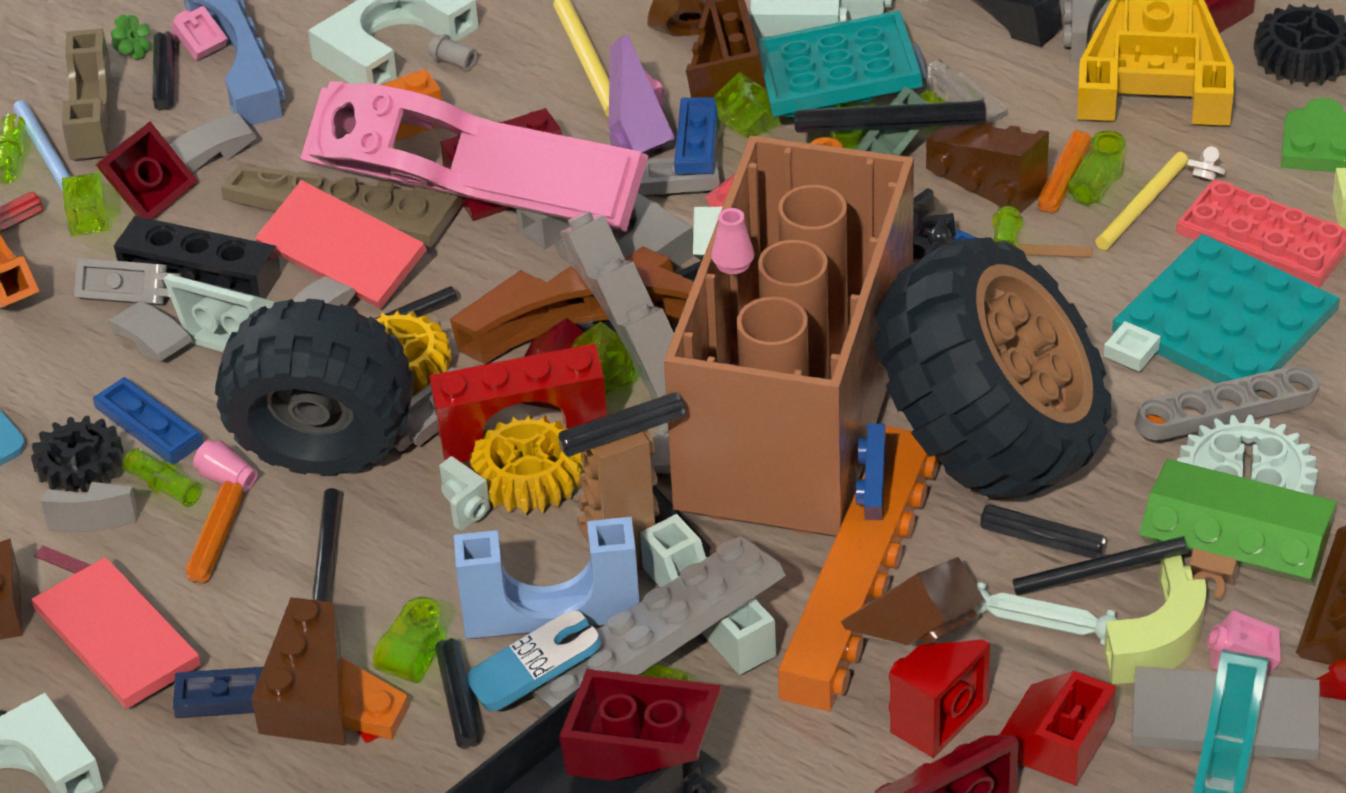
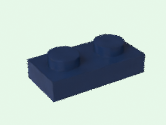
(215, 692)

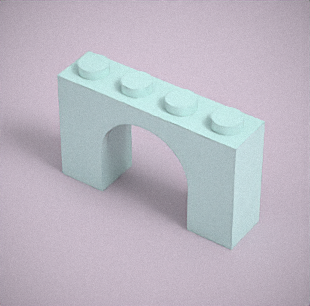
(348, 49)
(43, 743)

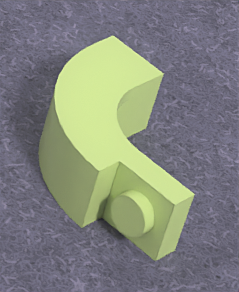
(1164, 636)

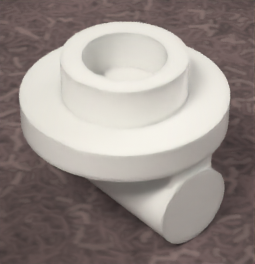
(1206, 169)

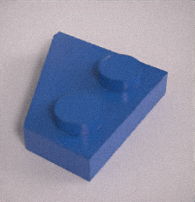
(873, 453)

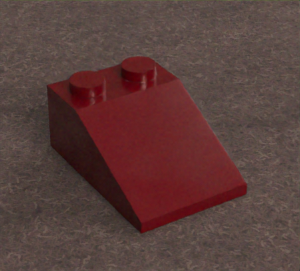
(635, 724)

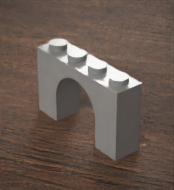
(649, 227)

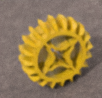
(423, 345)
(528, 473)

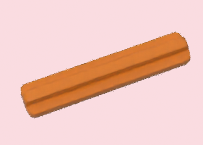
(1063, 171)
(214, 532)

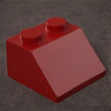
(938, 692)

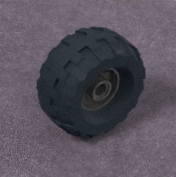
(314, 387)

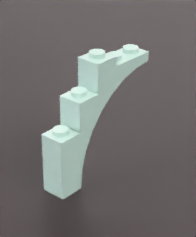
(787, 16)

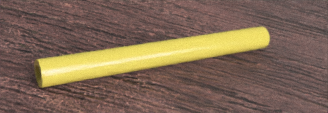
(584, 51)

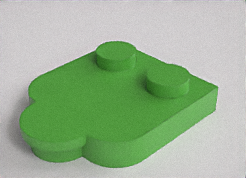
(1315, 137)

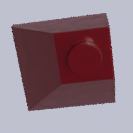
(146, 172)

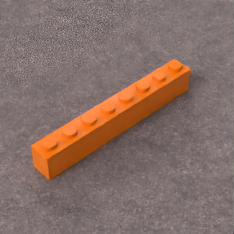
(854, 576)

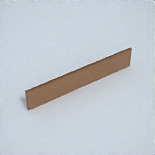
(1056, 250)

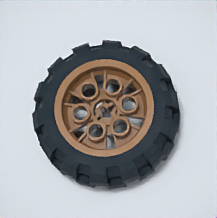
(993, 368)

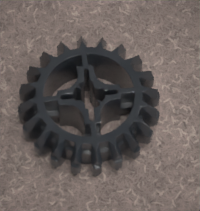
(1302, 44)

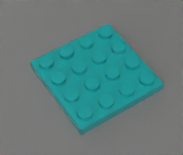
(838, 63)
(1228, 312)

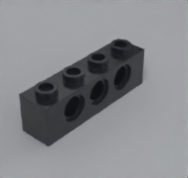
(201, 255)

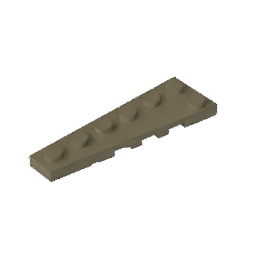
(415, 212)

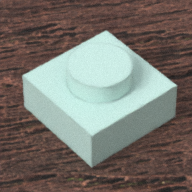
(1131, 346)

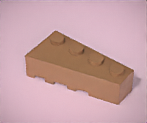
(620, 485)

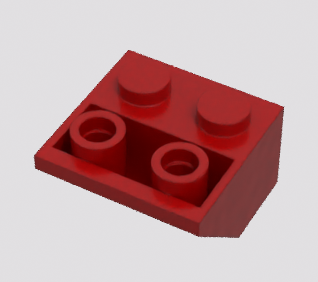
(1062, 724)

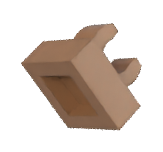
(1215, 569)

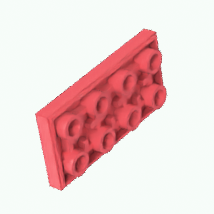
(1266, 231)
(341, 243)
(116, 632)

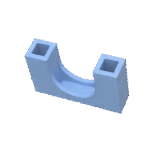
(503, 606)

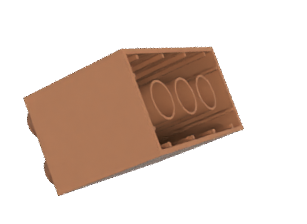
(785, 354)

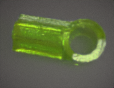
(1099, 168)

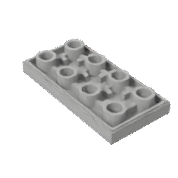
(1175, 707)

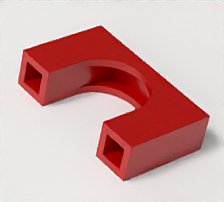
(472, 395)

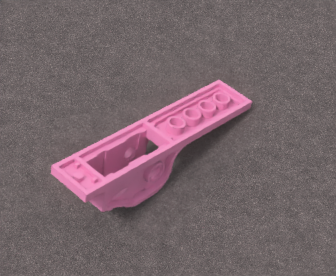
(492, 162)

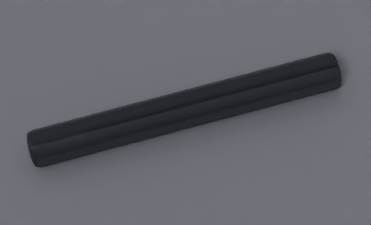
(890, 116)

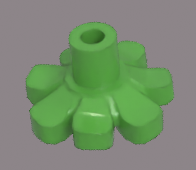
(129, 36)

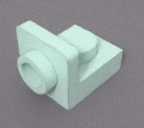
(465, 492)

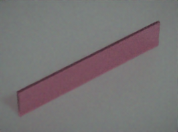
(60, 559)

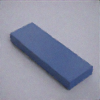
(696, 136)
(148, 420)

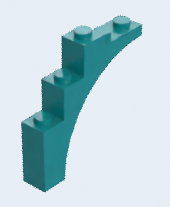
(1232, 724)

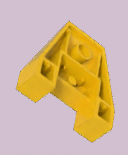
(1157, 51)

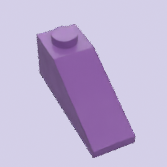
(634, 111)

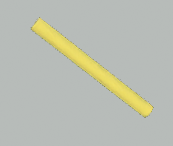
(1141, 201)

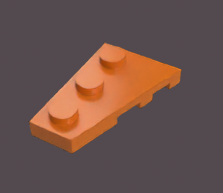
(371, 703)

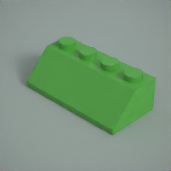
(1240, 519)

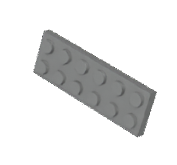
(672, 615)

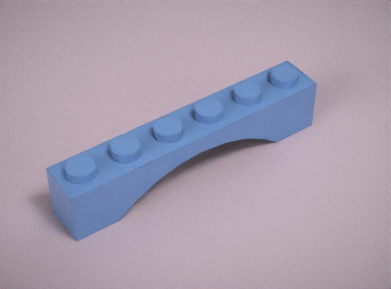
(252, 77)

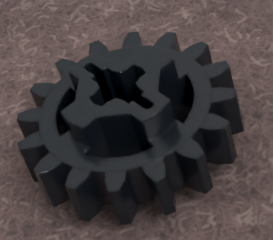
(77, 454)

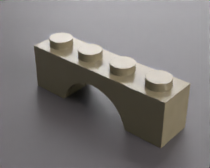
(87, 110)

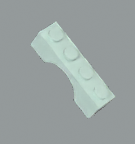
(743, 636)

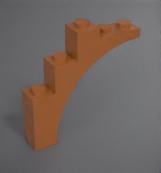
(530, 306)

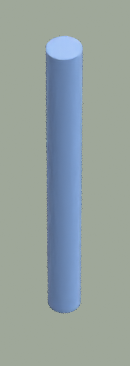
(41, 142)

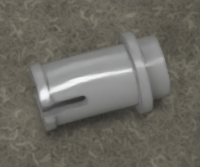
(446, 50)

